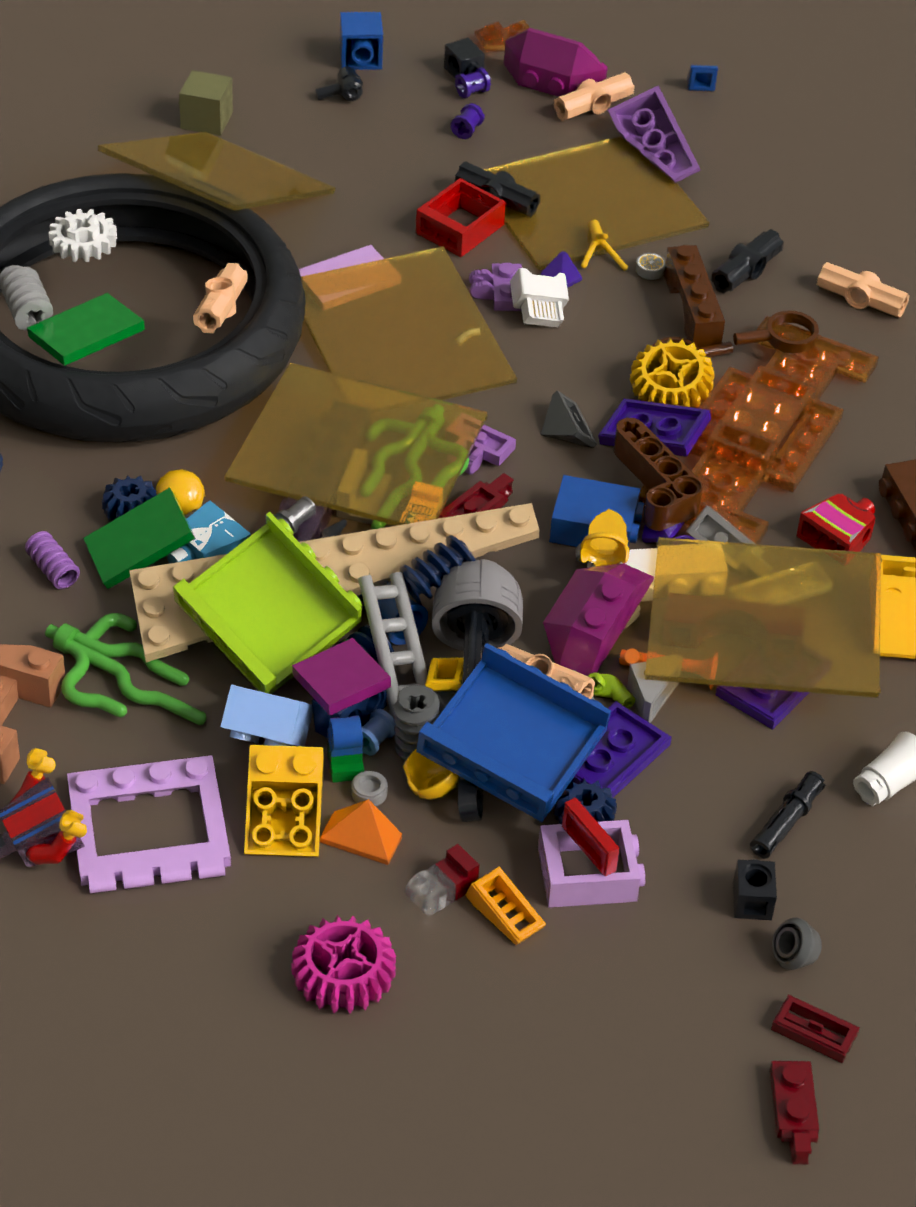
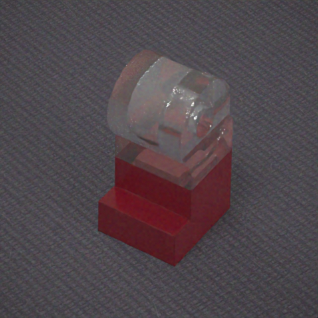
(443, 881)

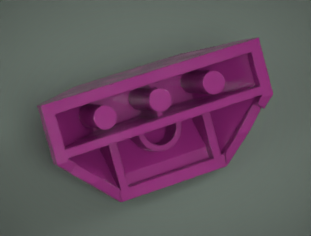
(550, 62)
(593, 614)

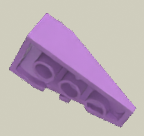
(654, 132)

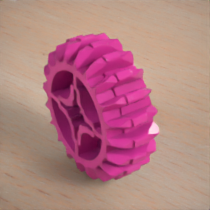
(349, 975)

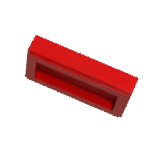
(590, 837)

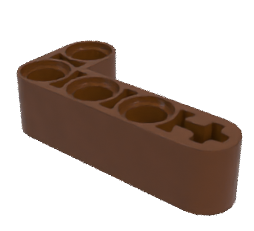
(672, 487)

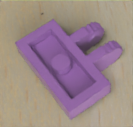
(495, 285)
(490, 446)

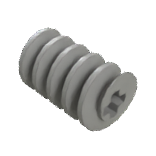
(25, 296)

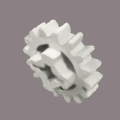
(80, 235)

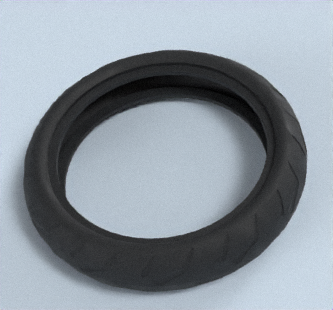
(168, 397)

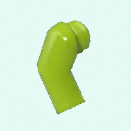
(611, 687)

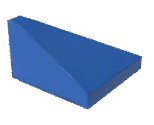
(702, 77)

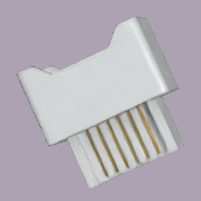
(539, 297)

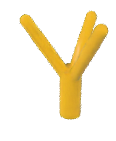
(598, 238)

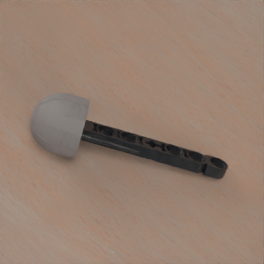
(473, 608)

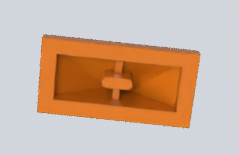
(362, 831)

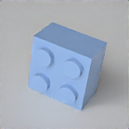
(265, 715)

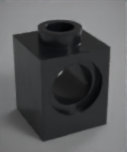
(463, 57)
(754, 889)

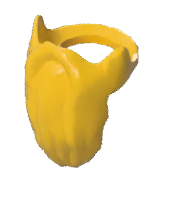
(606, 540)

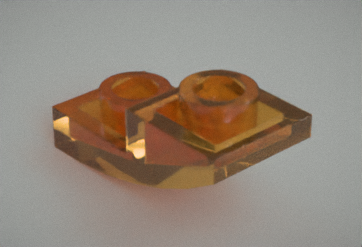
(494, 35)

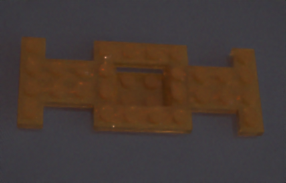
(754, 416)

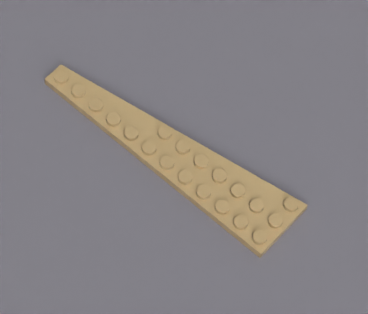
(374, 552)

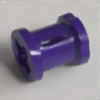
(467, 80)
(465, 123)

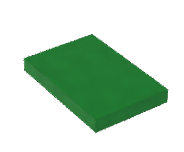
(85, 329)
(139, 538)

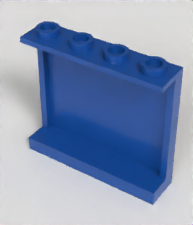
(515, 732)

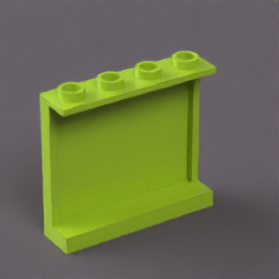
(270, 605)

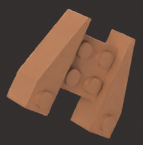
(26, 675)

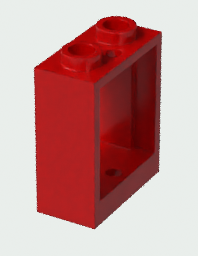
(437, 227)

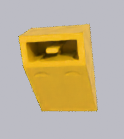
(898, 607)
(284, 801)

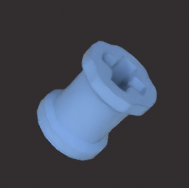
(377, 730)

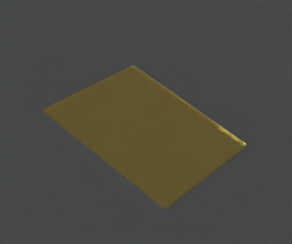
(217, 170)
(599, 183)
(404, 326)
(357, 446)
(766, 617)

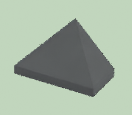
(566, 422)

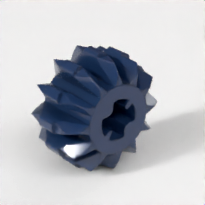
(125, 496)
(594, 798)

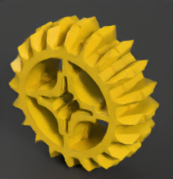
(673, 369)

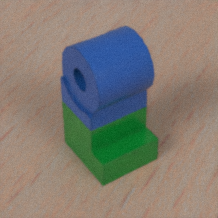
(345, 748)

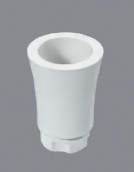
(889, 771)

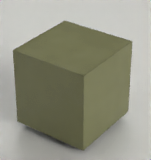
(206, 102)

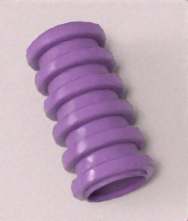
(52, 560)

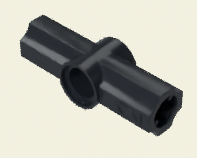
(502, 186)
(747, 261)

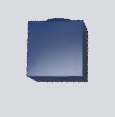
(361, 40)

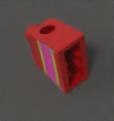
(837, 524)

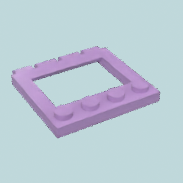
(169, 863)

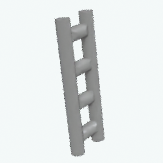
(404, 623)

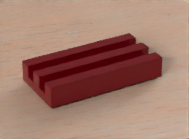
(812, 1032)

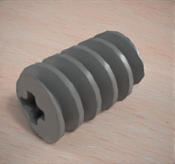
(412, 710)

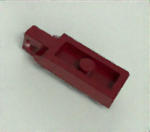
(481, 497)
(795, 1107)

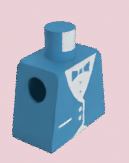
(213, 532)

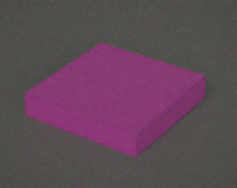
(341, 676)

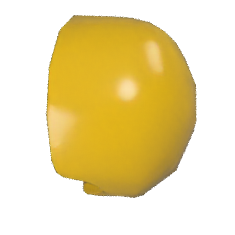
(186, 488)
(428, 778)

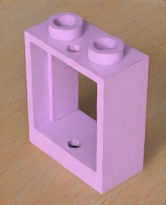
(590, 888)

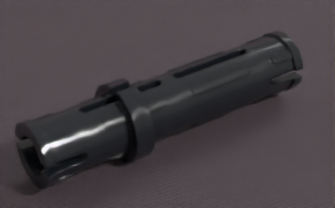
(794, 805)

